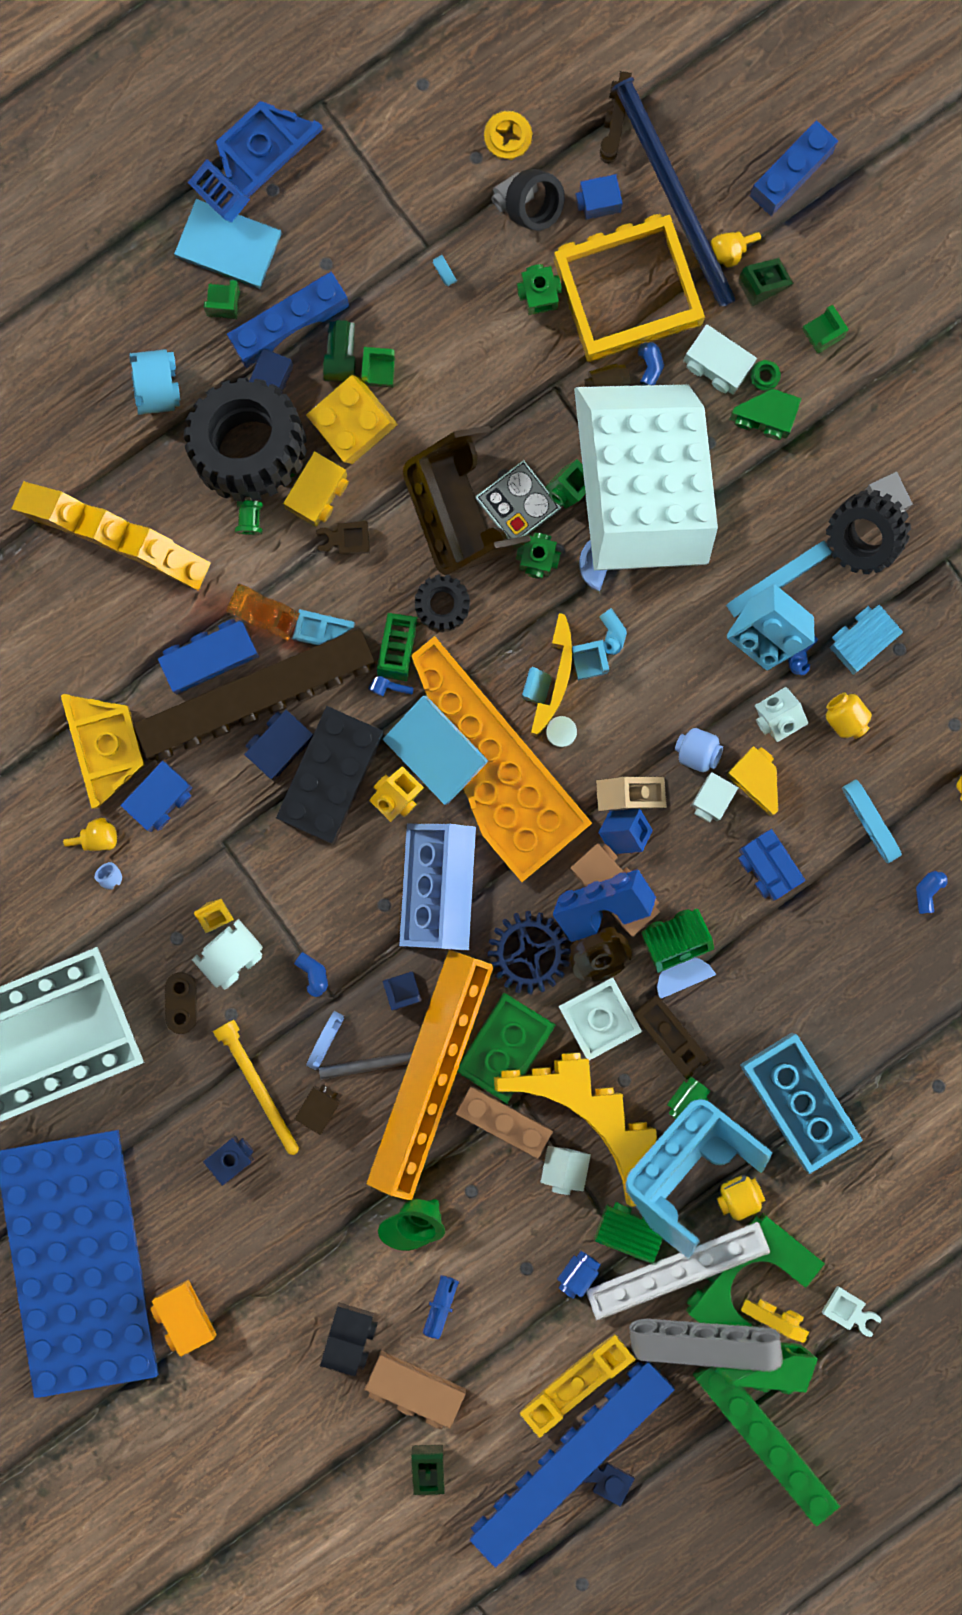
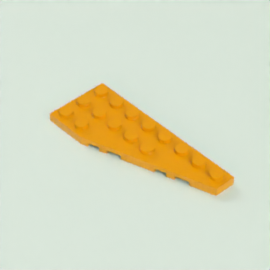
(514, 795)

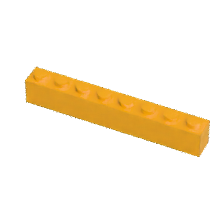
(429, 1075)

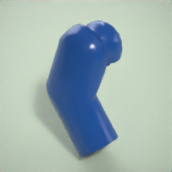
(798, 663)
(927, 888)
(316, 974)

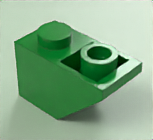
(768, 412)

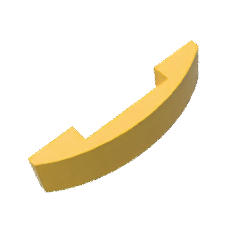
(561, 640)
(576, 1384)

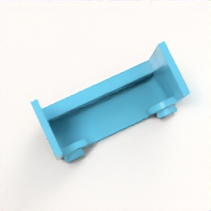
(695, 1133)

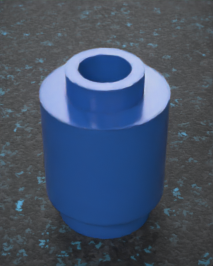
(578, 1275)

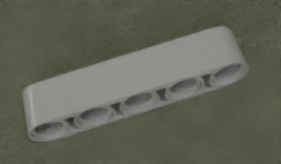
(706, 1344)

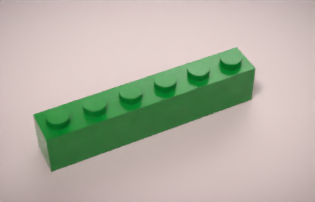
(769, 1445)

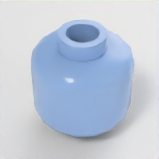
(699, 750)

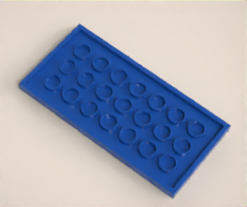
(76, 1264)

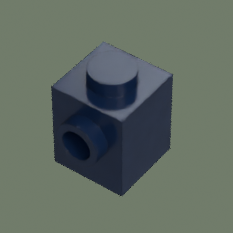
(230, 1159)

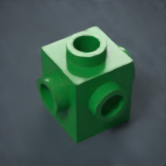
(539, 289)
(534, 566)

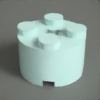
(228, 954)

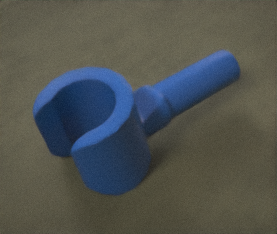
(380, 684)

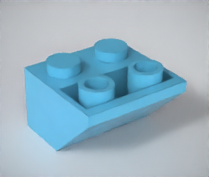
(772, 628)

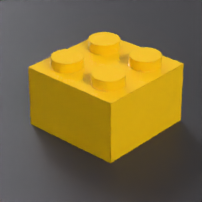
(351, 419)

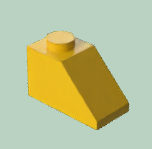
(757, 778)

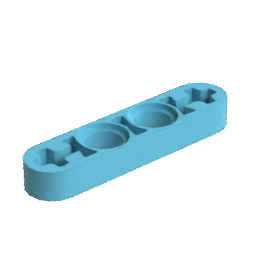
(783, 575)

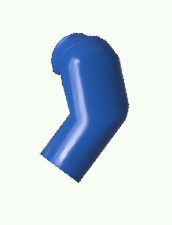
(654, 362)

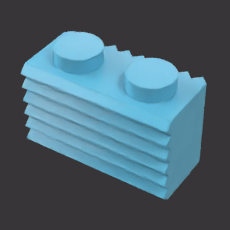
(865, 639)

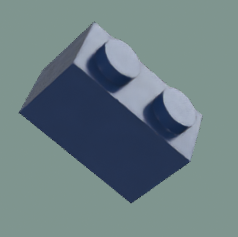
(278, 744)

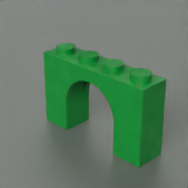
(714, 1301)

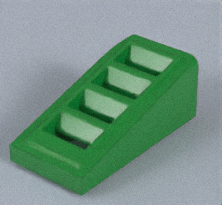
(394, 671)

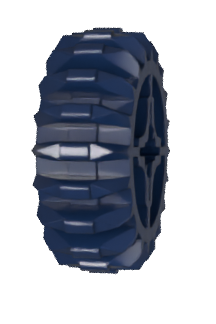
(554, 943)

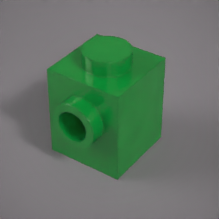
(567, 485)

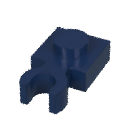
(611, 1483)

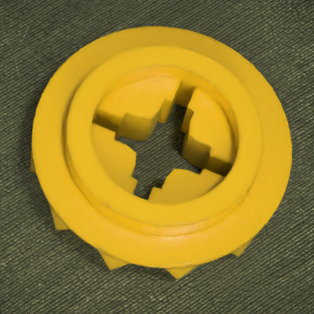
(502, 123)

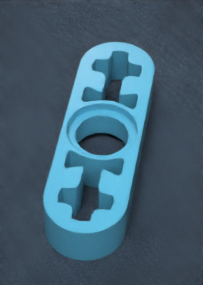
(871, 821)

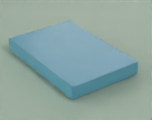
(231, 249)
(435, 750)

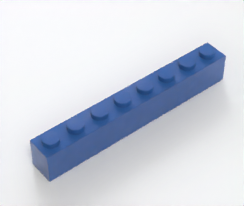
(571, 1463)

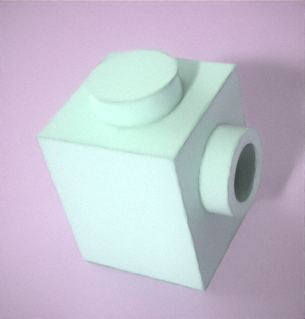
(713, 798)
(565, 1169)

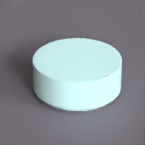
(561, 731)

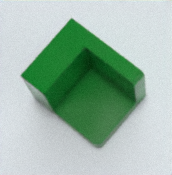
(222, 300)
(825, 329)
(378, 367)

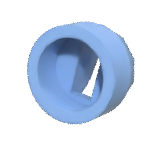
(108, 875)

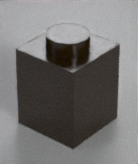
(318, 1108)

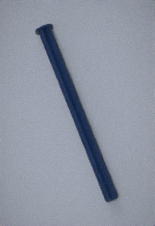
(674, 192)

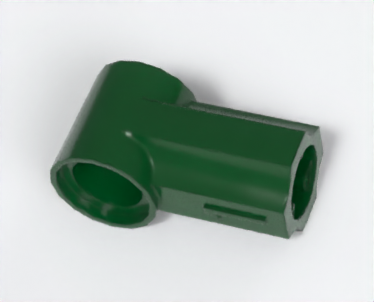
(340, 358)

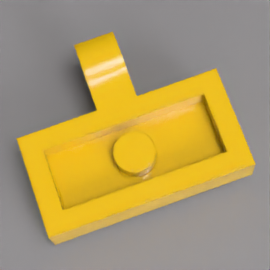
(786, 1324)

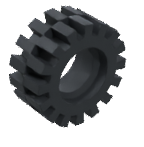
(450, 586)

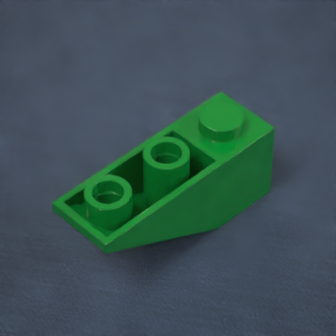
(791, 1376)

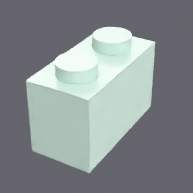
(719, 360)

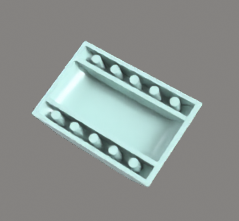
(646, 476)
(61, 1033)

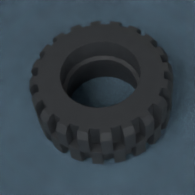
(233, 406)

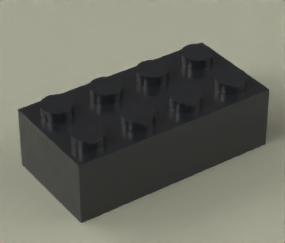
(330, 775)

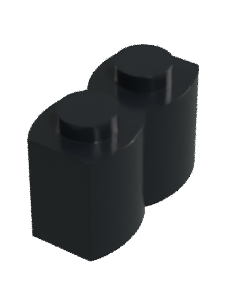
(347, 1340)

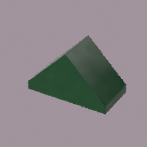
(763, 280)
(427, 1469)

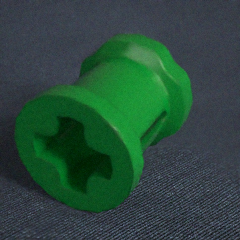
(249, 518)

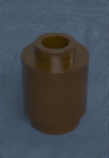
(608, 376)

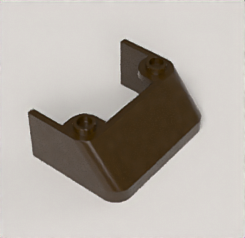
(448, 505)

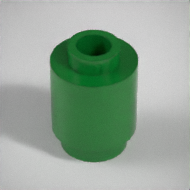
(685, 1094)

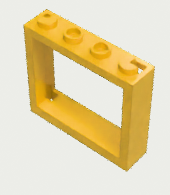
(644, 333)

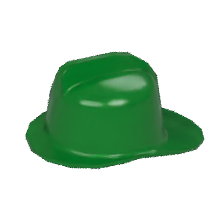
(413, 1226)

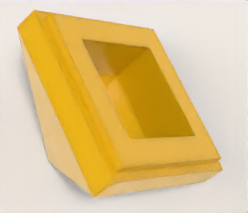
(213, 915)

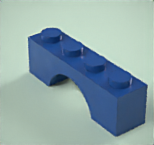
(307, 306)

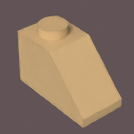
(631, 793)

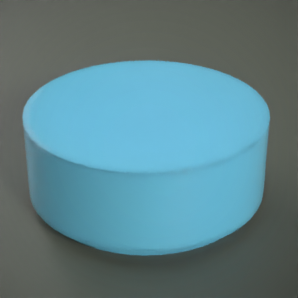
(444, 270)

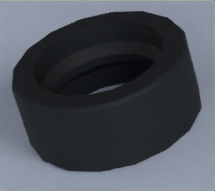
(552, 204)

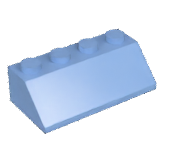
(437, 886)

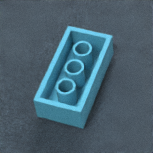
(801, 1102)

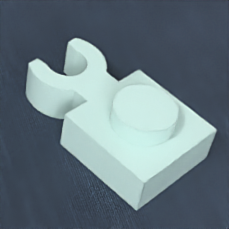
(847, 1310)

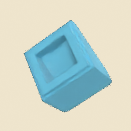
(536, 686)

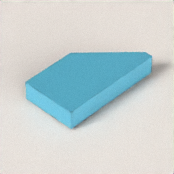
(319, 628)

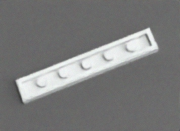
(677, 1271)

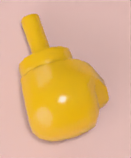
(730, 246)
(96, 836)

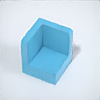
(590, 660)

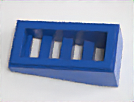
(235, 203)

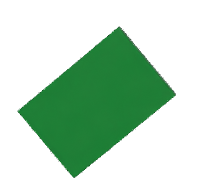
(505, 1042)

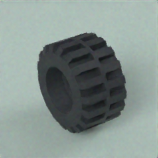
(854, 550)

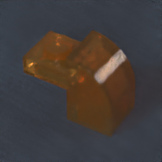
(262, 612)

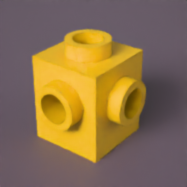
(390, 796)

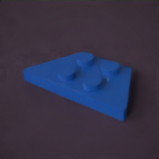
(263, 144)

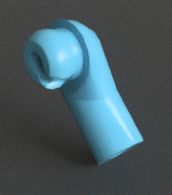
(616, 632)

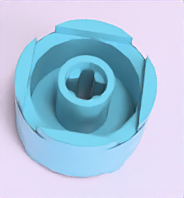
(153, 381)

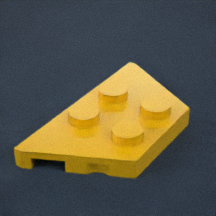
(104, 745)

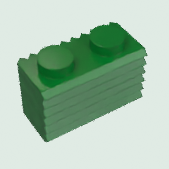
(677, 939)
(627, 1233)

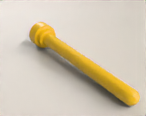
(229, 1036)

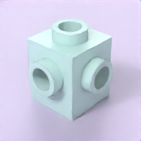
(780, 715)

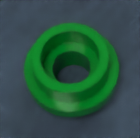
(765, 366)

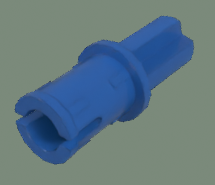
(440, 1307)

